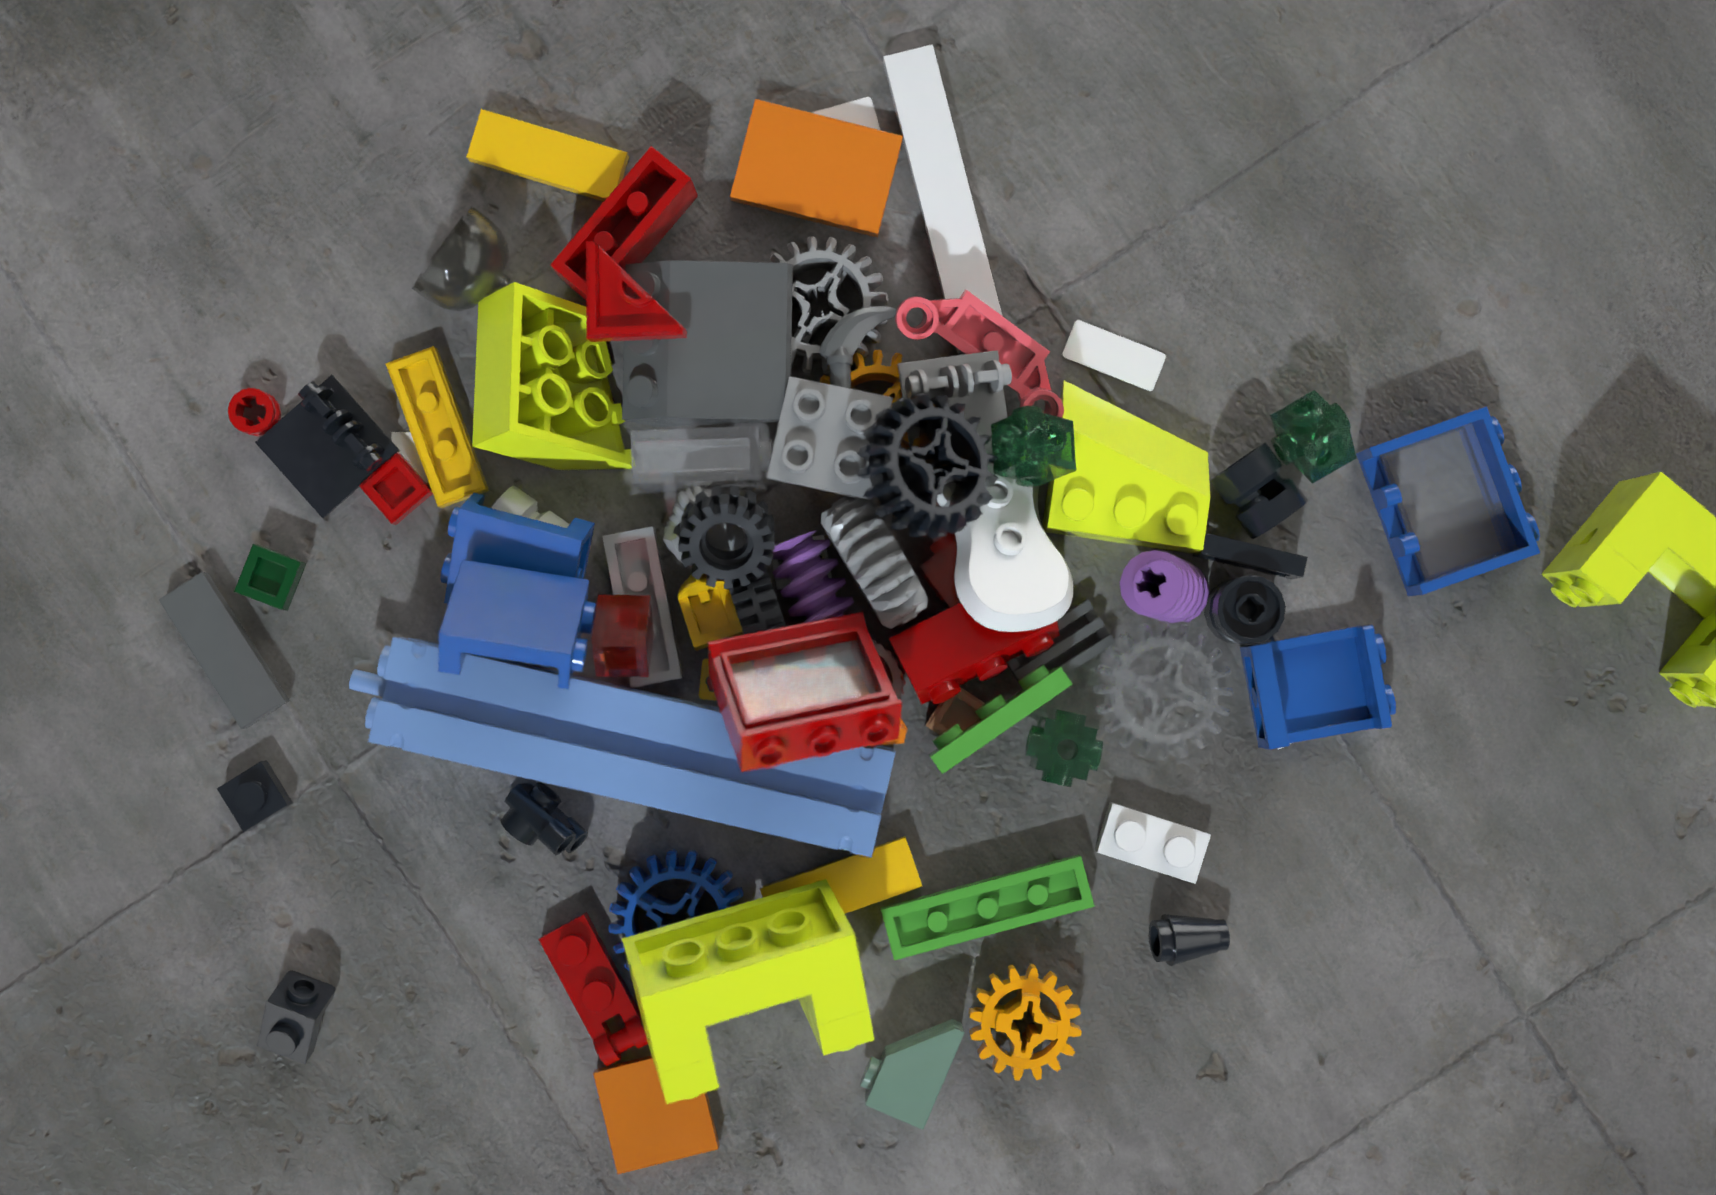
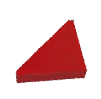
(619, 306)

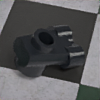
(536, 817)

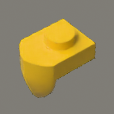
(708, 611)

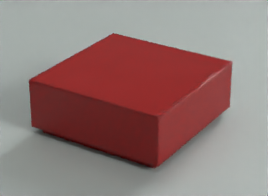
(396, 488)

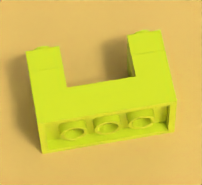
(1655, 530)
(742, 963)

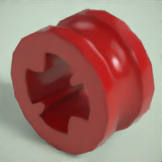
(243, 399)

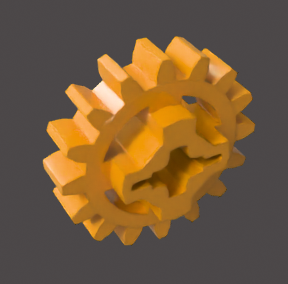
(1047, 1027)

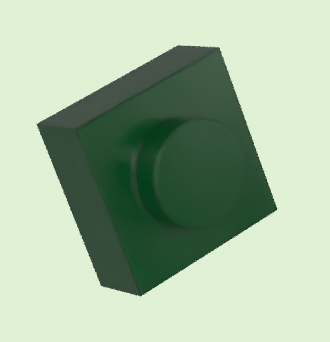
(270, 577)

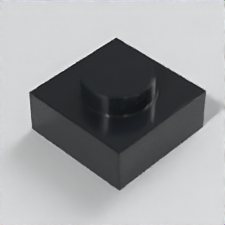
(255, 796)

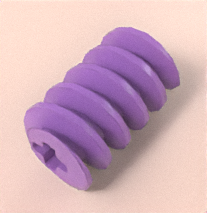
(810, 578)
(1164, 587)

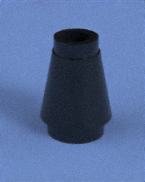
(1186, 938)

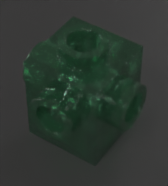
(1313, 436)
(1033, 446)
(1044, 741)

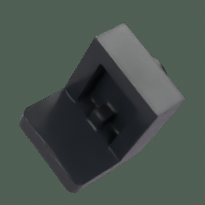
(294, 1016)

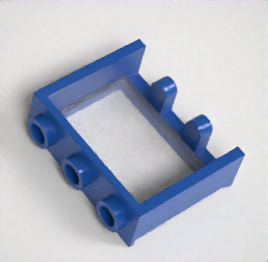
(1449, 502)

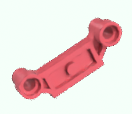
(979, 328)

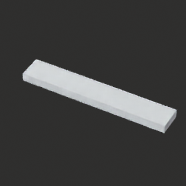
(939, 175)

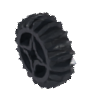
(907, 481)

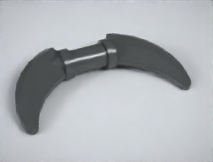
(845, 338)

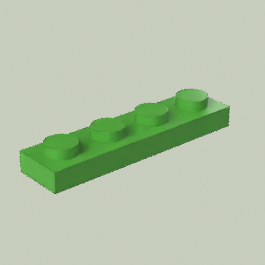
(987, 907)

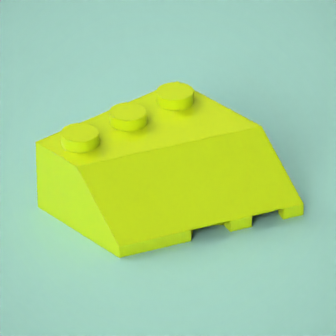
(544, 384)
(1128, 480)

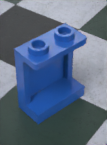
(514, 542)
(516, 618)
(1317, 686)

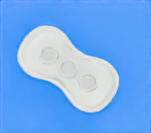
(1006, 563)

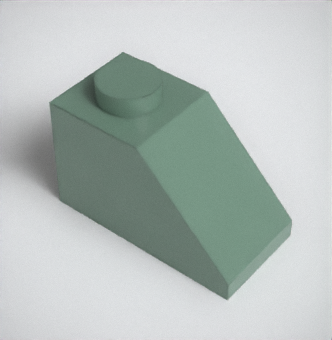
(912, 1073)

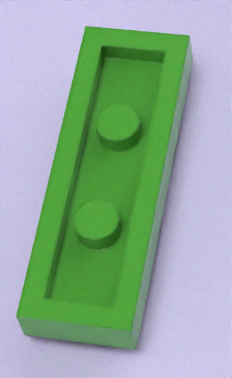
(998, 716)

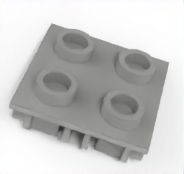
(966, 380)
(821, 436)

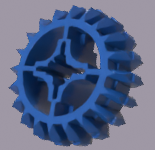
(658, 907)

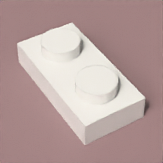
(1152, 842)

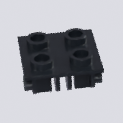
(327, 445)

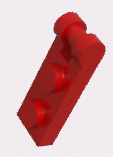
(594, 986)

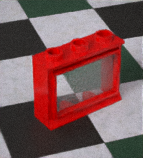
(803, 691)

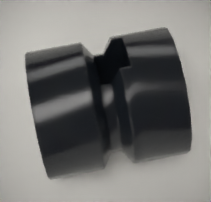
(1277, 496)
(1245, 610)

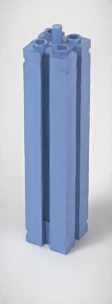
(616, 745)

